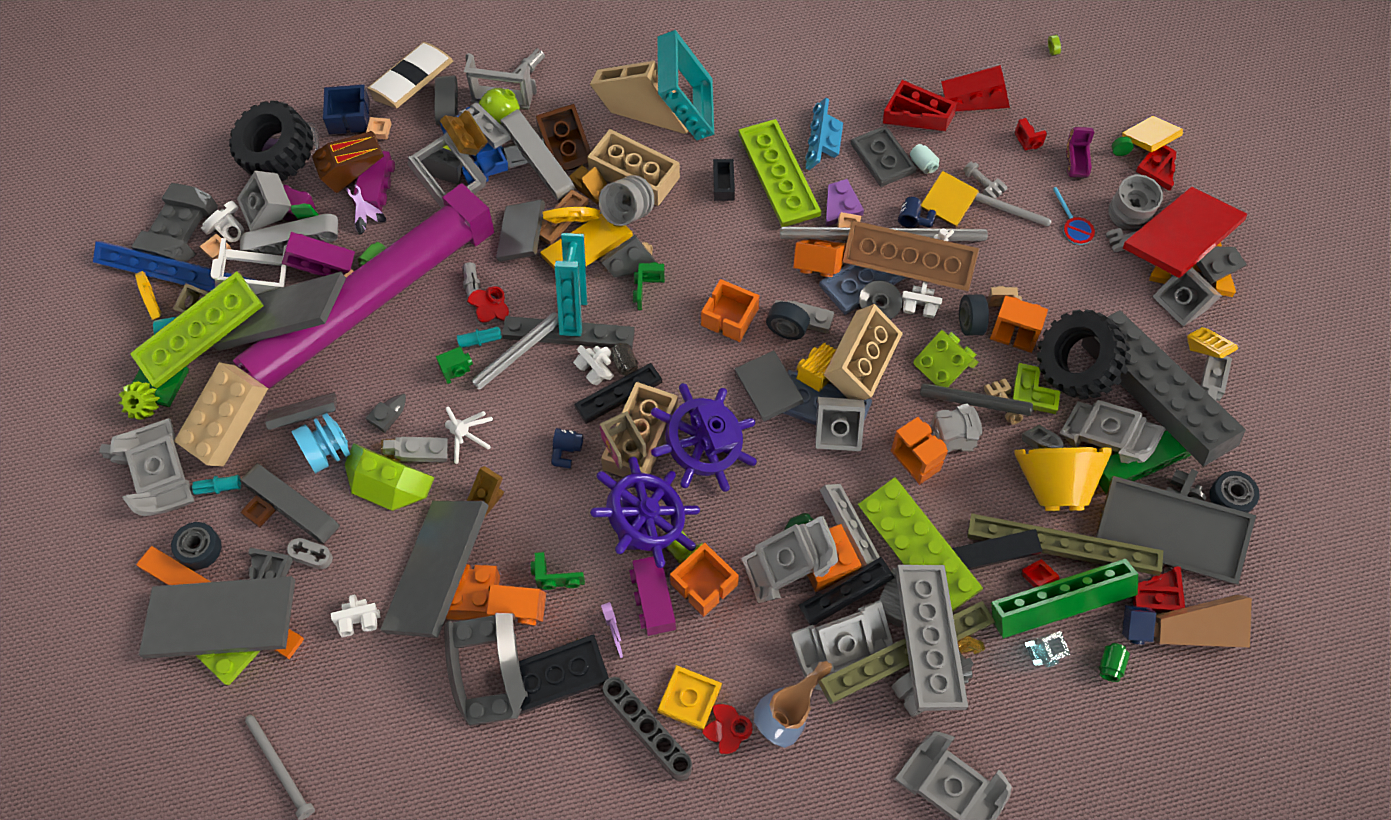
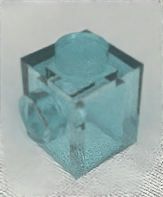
(1047, 649)

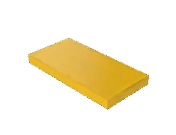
(599, 239)

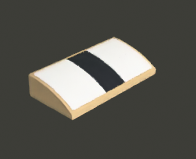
(409, 75)

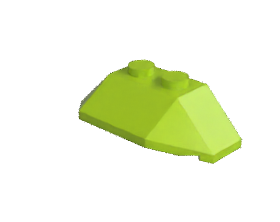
(384, 479)

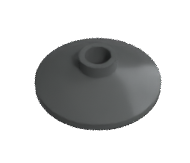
(882, 292)

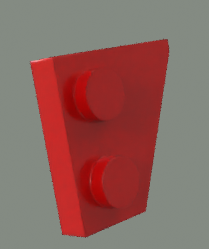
(1160, 166)
(1161, 592)

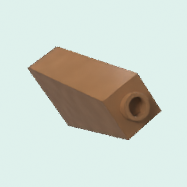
(1212, 623)

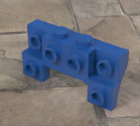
(488, 160)

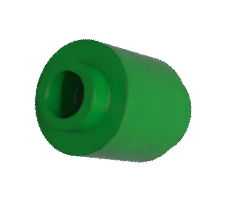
(1114, 662)

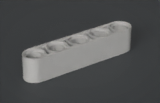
(537, 154)
(274, 238)

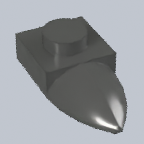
(387, 413)
(1042, 438)

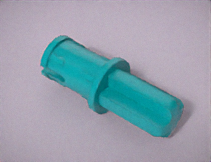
(479, 337)
(216, 485)

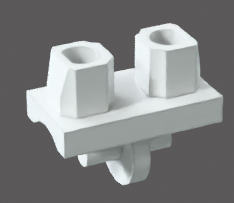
(930, 303)
(595, 360)
(353, 613)

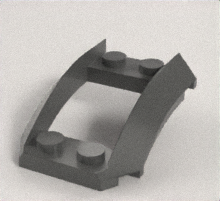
(481, 631)

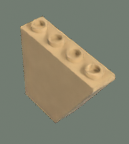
(634, 94)

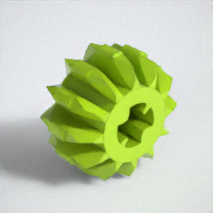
(138, 400)

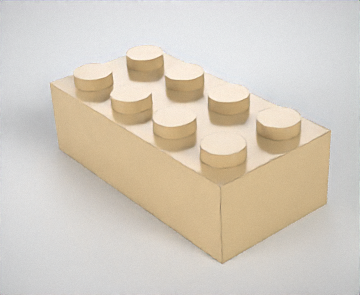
(621, 157)
(863, 353)
(639, 406)
(221, 414)

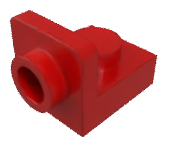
(1027, 137)
(1039, 574)

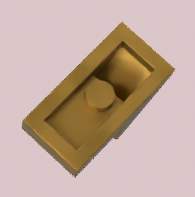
(588, 182)
(486, 488)

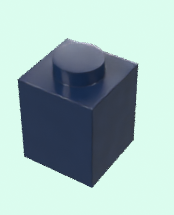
(1139, 624)

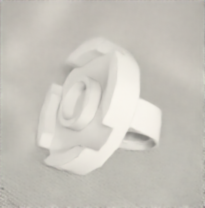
(221, 222)

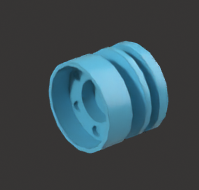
(321, 442)

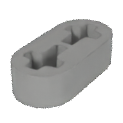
(308, 558)

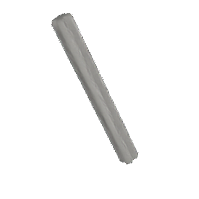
(516, 351)

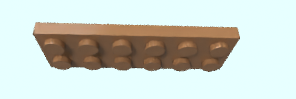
(910, 255)

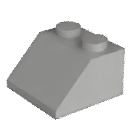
(263, 200)
(1187, 296)
(839, 424)

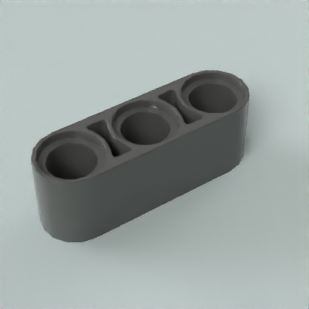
(446, 97)

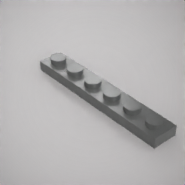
(592, 334)

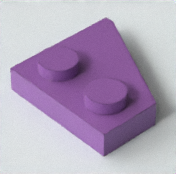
(841, 199)

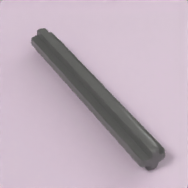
(976, 399)

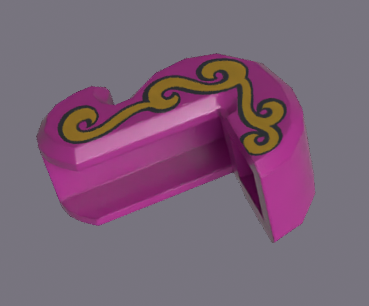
(1079, 152)

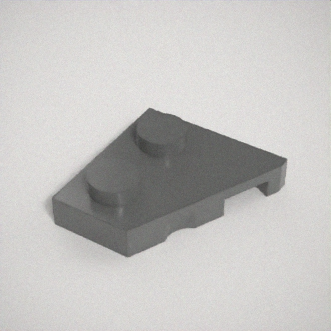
(626, 257)
(1220, 263)
(268, 564)

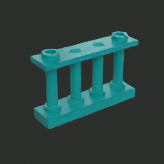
(571, 284)

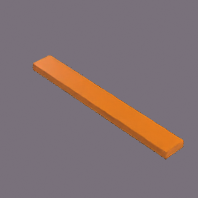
(174, 573)

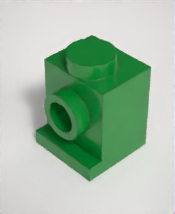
(454, 363)

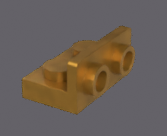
(464, 133)

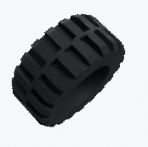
(261, 124)
(1102, 373)

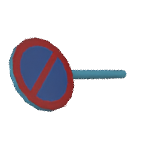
(1076, 229)

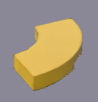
(570, 214)
(147, 294)

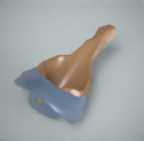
(784, 710)

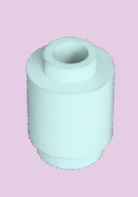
(924, 159)

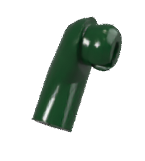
(803, 518)

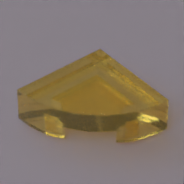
(970, 644)

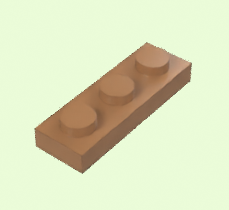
(551, 231)

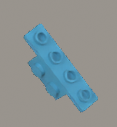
(824, 136)

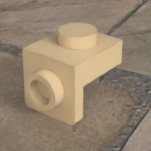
(998, 294)

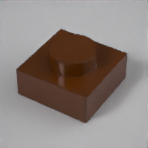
(258, 511)

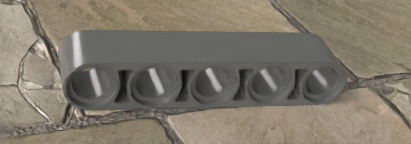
(290, 503)
(652, 739)

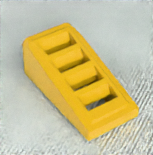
(1210, 343)

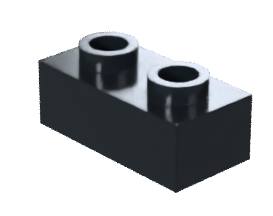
(723, 180)

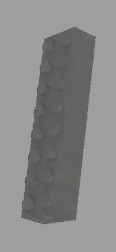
(1173, 396)

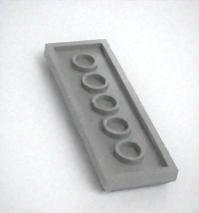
(931, 638)

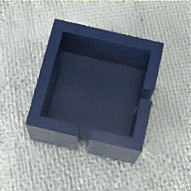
(346, 109)

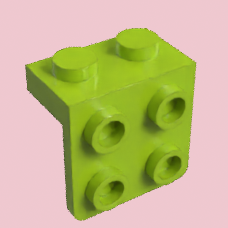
(945, 359)

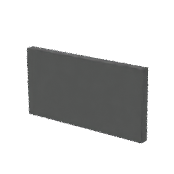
(287, 311)
(1189, 530)
(434, 568)
(218, 617)

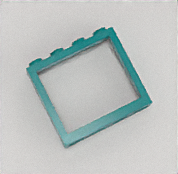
(675, 56)

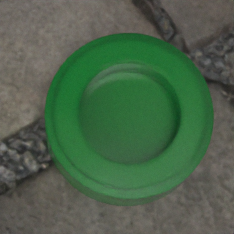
(1122, 146)

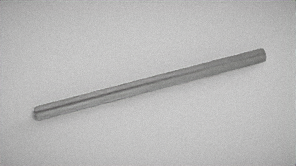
(842, 233)

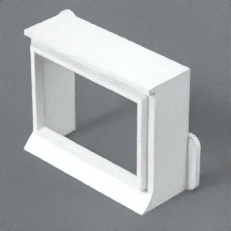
(258, 287)

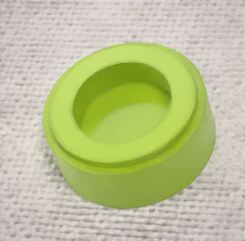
(1054, 45)

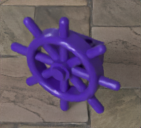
(712, 430)
(636, 517)

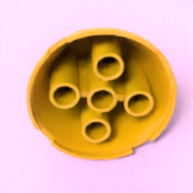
(1063, 474)

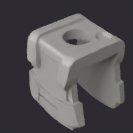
(957, 428)

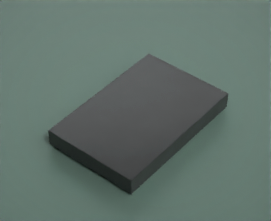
(883, 156)
(520, 230)
(769, 385)
(301, 411)

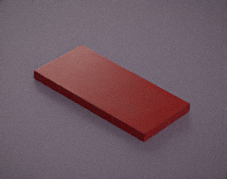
(1185, 231)

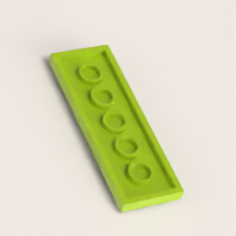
(779, 173)
(196, 329)
(917, 539)

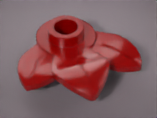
(487, 306)
(723, 728)

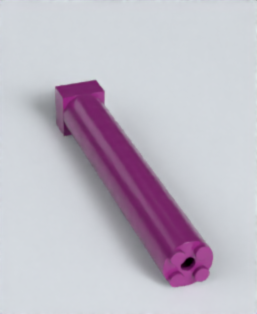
(374, 284)

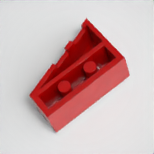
(978, 90)
(918, 108)

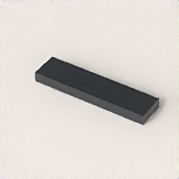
(616, 393)
(999, 549)
(846, 591)

